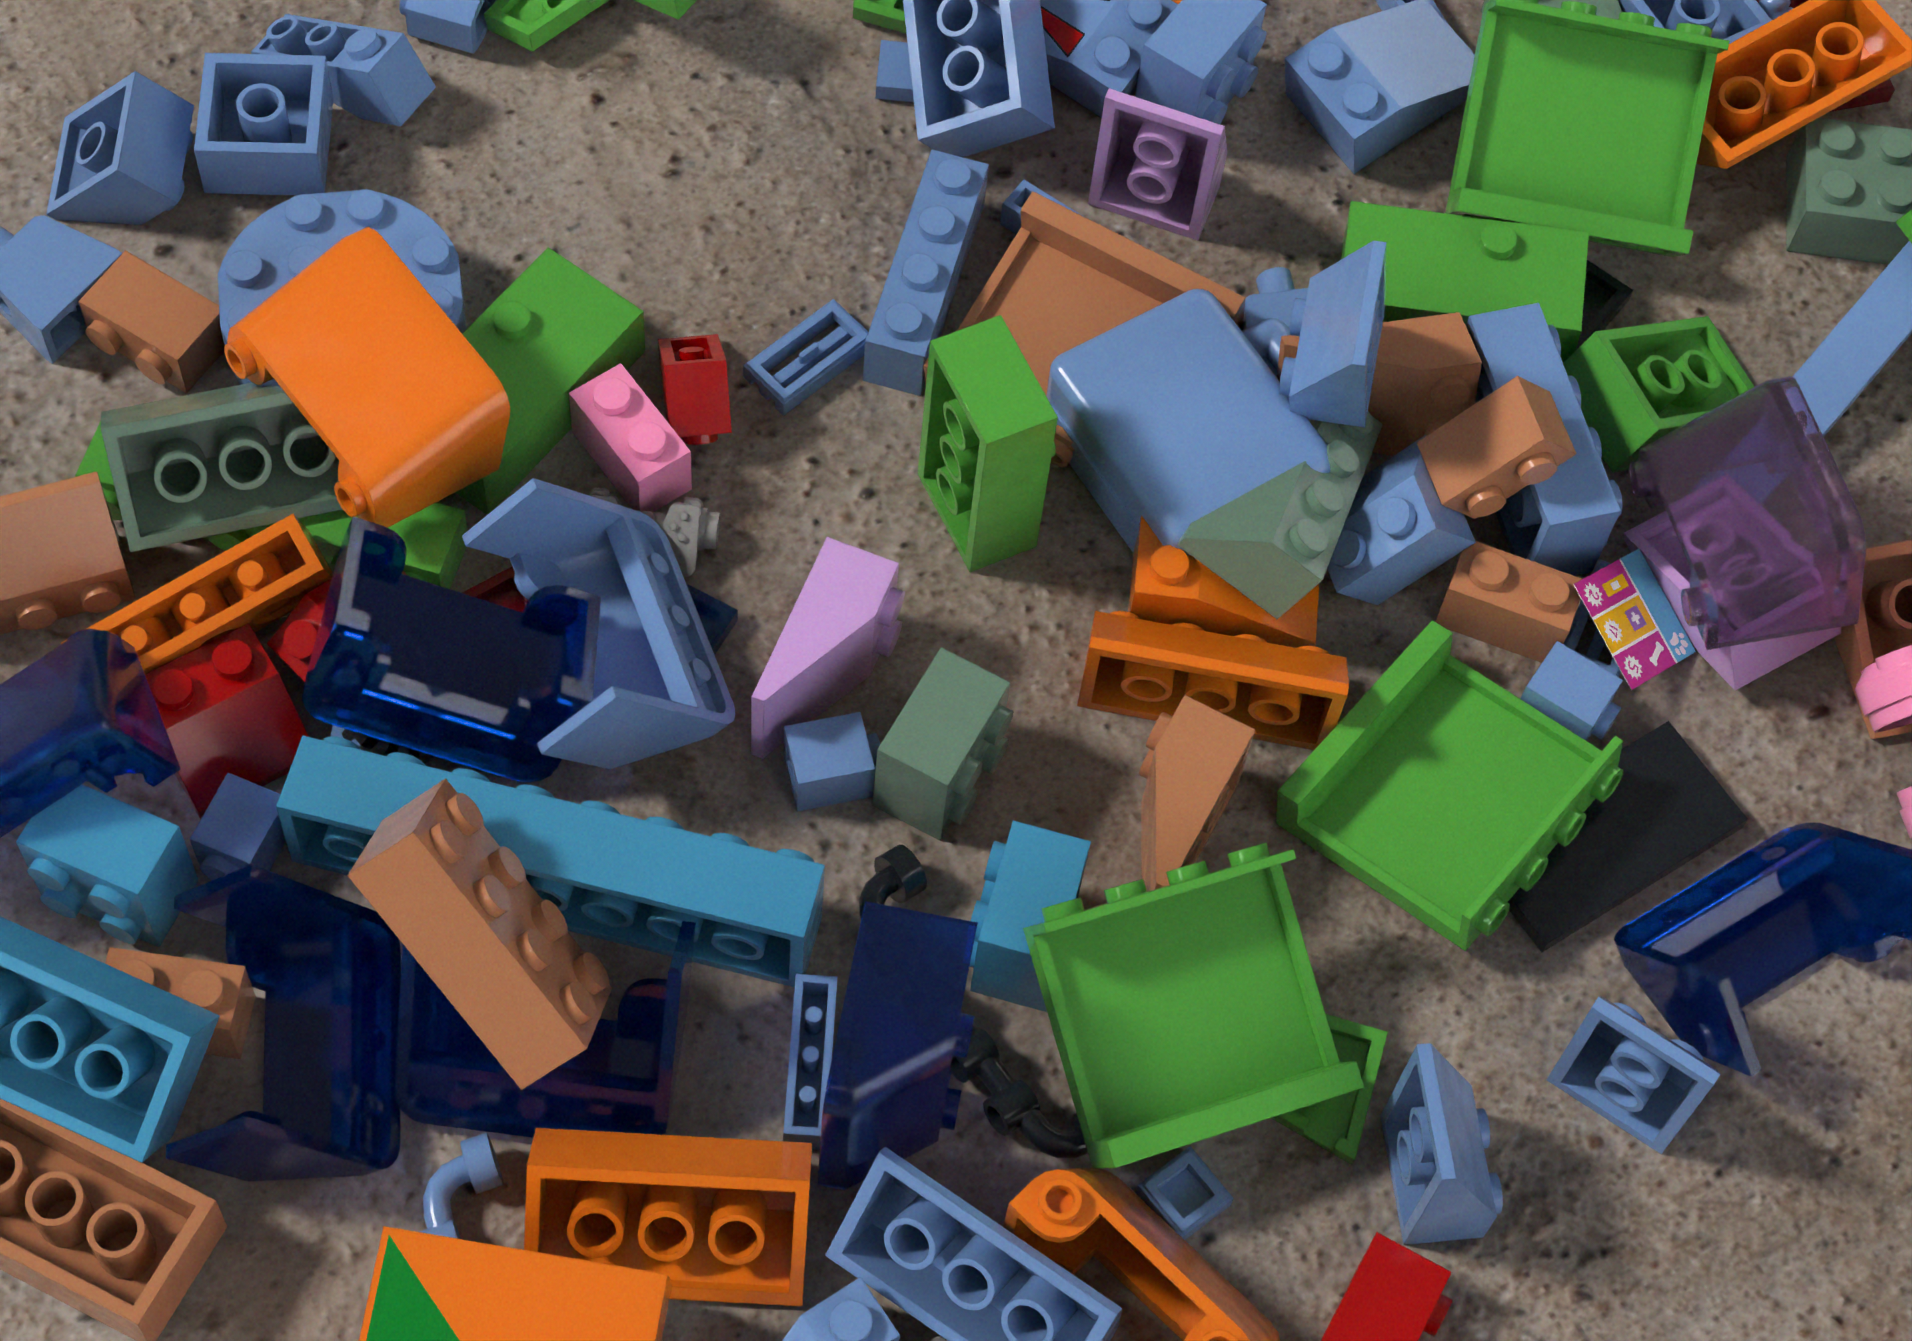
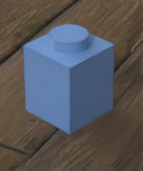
(1574, 692)
(830, 761)
(238, 829)

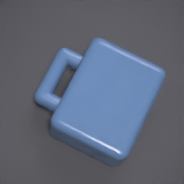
(1178, 415)

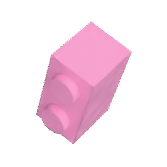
(630, 440)

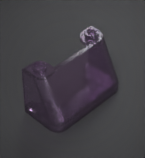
(1758, 518)

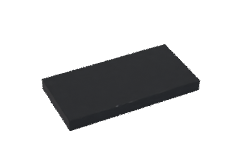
(1648, 827)

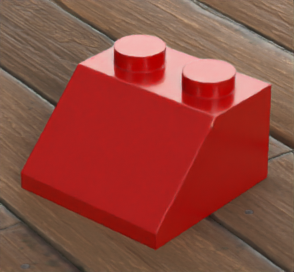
(226, 715)

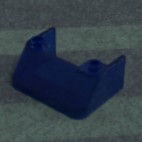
(1763, 923)
(327, 1032)
(896, 1041)
(612, 1086)

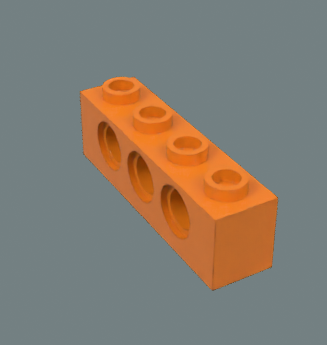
(241, 586)

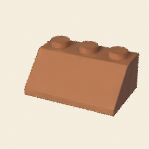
(59, 554)

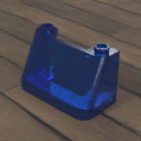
(445, 665)
(78, 720)

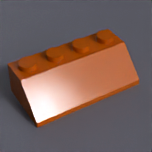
(1797, 73)
(1274, 688)
(702, 1209)

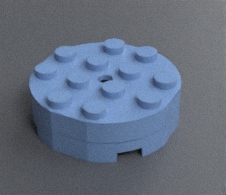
(308, 225)

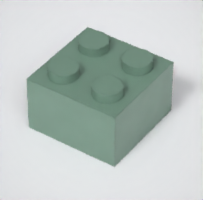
(1848, 190)
(942, 745)

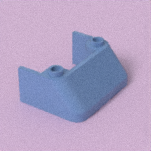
(653, 659)

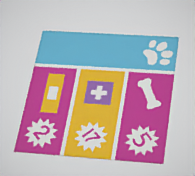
(1634, 618)

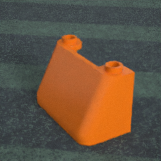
(377, 379)
(1096, 1214)

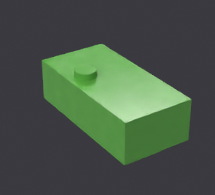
(1474, 265)
(542, 342)
(985, 442)

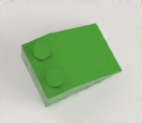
(1652, 381)

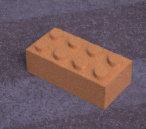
(483, 933)
(98, 1225)

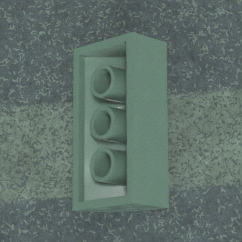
(215, 464)
(1284, 532)

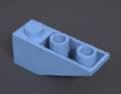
(369, 68)

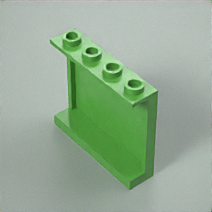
(1584, 123)
(1445, 790)
(1185, 1008)

